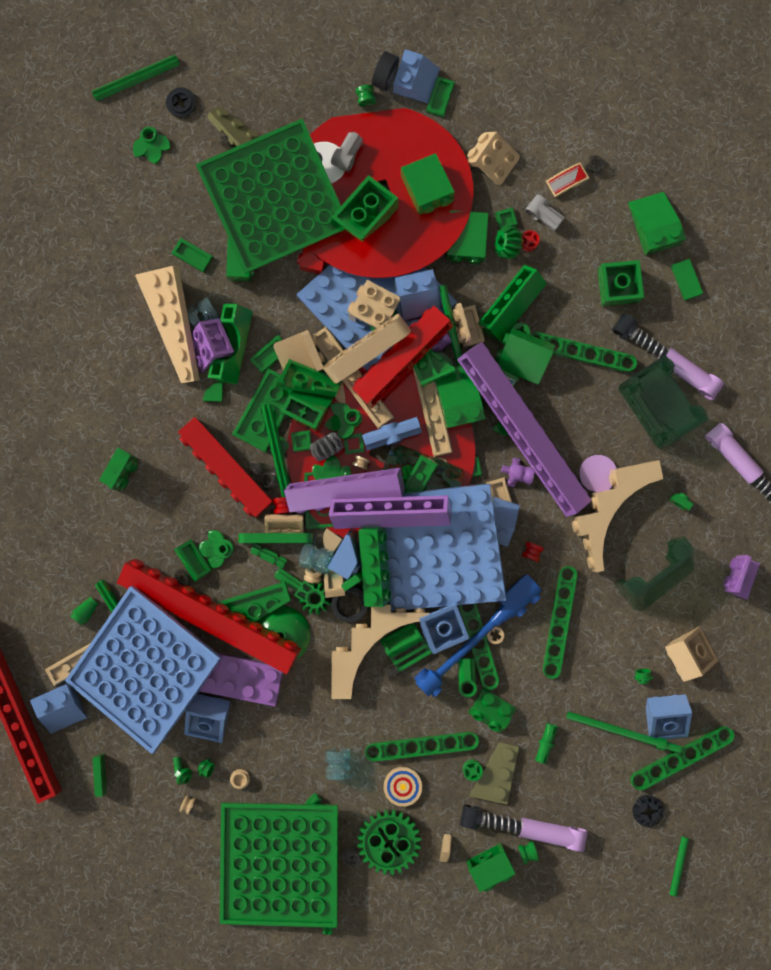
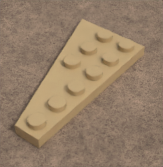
(168, 307)

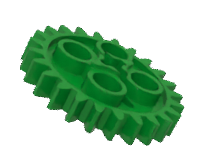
(403, 832)

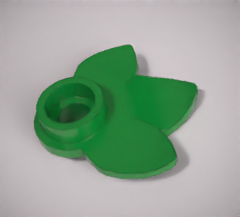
(152, 147)
(341, 420)
(330, 469)
(213, 549)

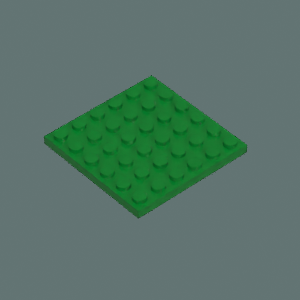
(272, 195)
(279, 864)

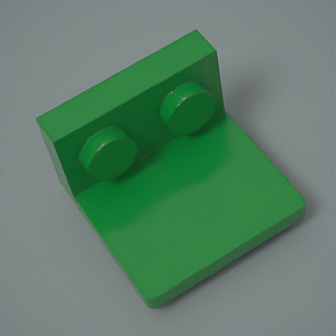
(119, 469)

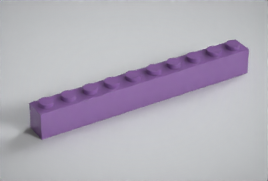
(524, 429)

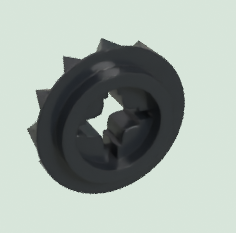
(183, 94)
(641, 805)

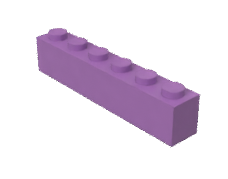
(318, 493)
(390, 512)

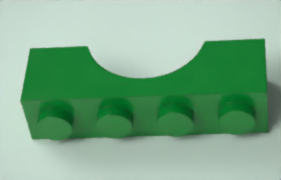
(236, 322)

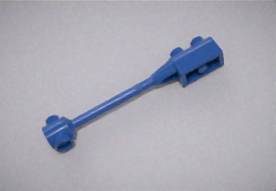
(518, 596)

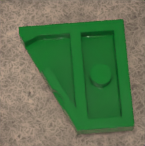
(432, 368)

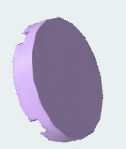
(595, 473)

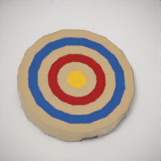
(402, 786)

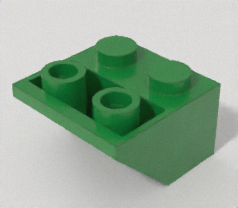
(307, 408)

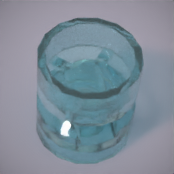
(207, 310)
(314, 558)
(338, 764)

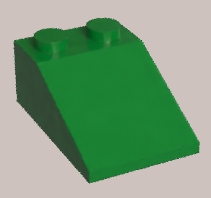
(366, 209)
(656, 223)
(459, 399)

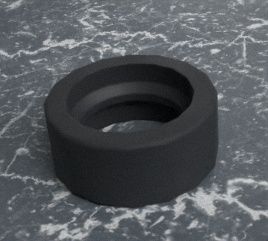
(385, 70)
(349, 619)

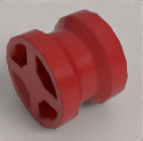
(531, 237)
(281, 505)
(532, 551)

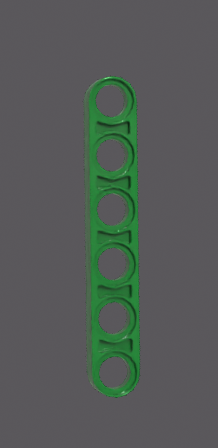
(581, 353)
(563, 622)
(484, 651)
(421, 742)
(683, 761)

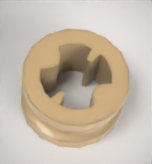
(361, 462)
(312, 576)
(500, 632)
(187, 804)

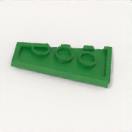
(259, 602)

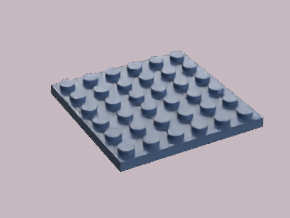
(331, 295)
(448, 562)
(143, 669)

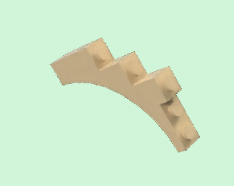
(594, 525)
(346, 661)

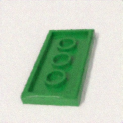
(252, 425)

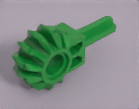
(304, 591)

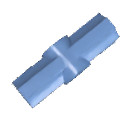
(392, 433)

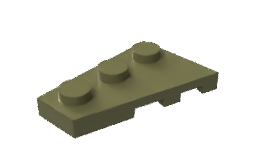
(231, 126)
(497, 775)

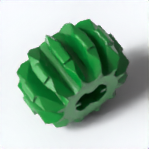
(508, 242)

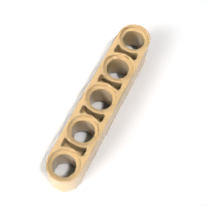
(367, 348)

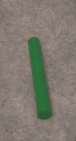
(679, 866)

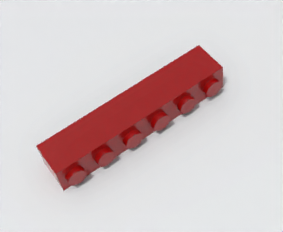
(402, 357)
(225, 467)

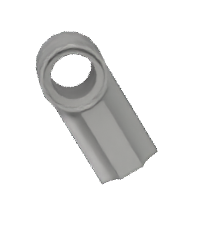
(345, 155)
(541, 210)

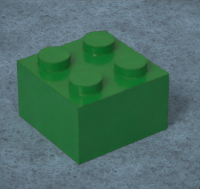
(620, 283)
(490, 868)

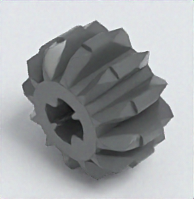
(326, 446)

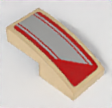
(567, 179)

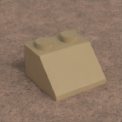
(691, 654)

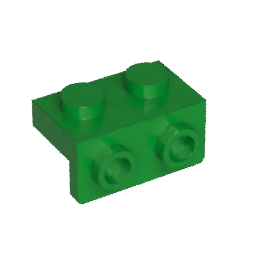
(492, 711)

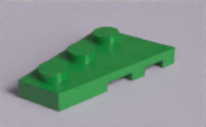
(306, 379)

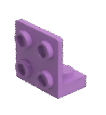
(210, 343)
(741, 576)

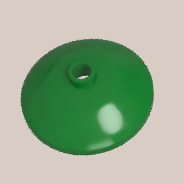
(291, 624)

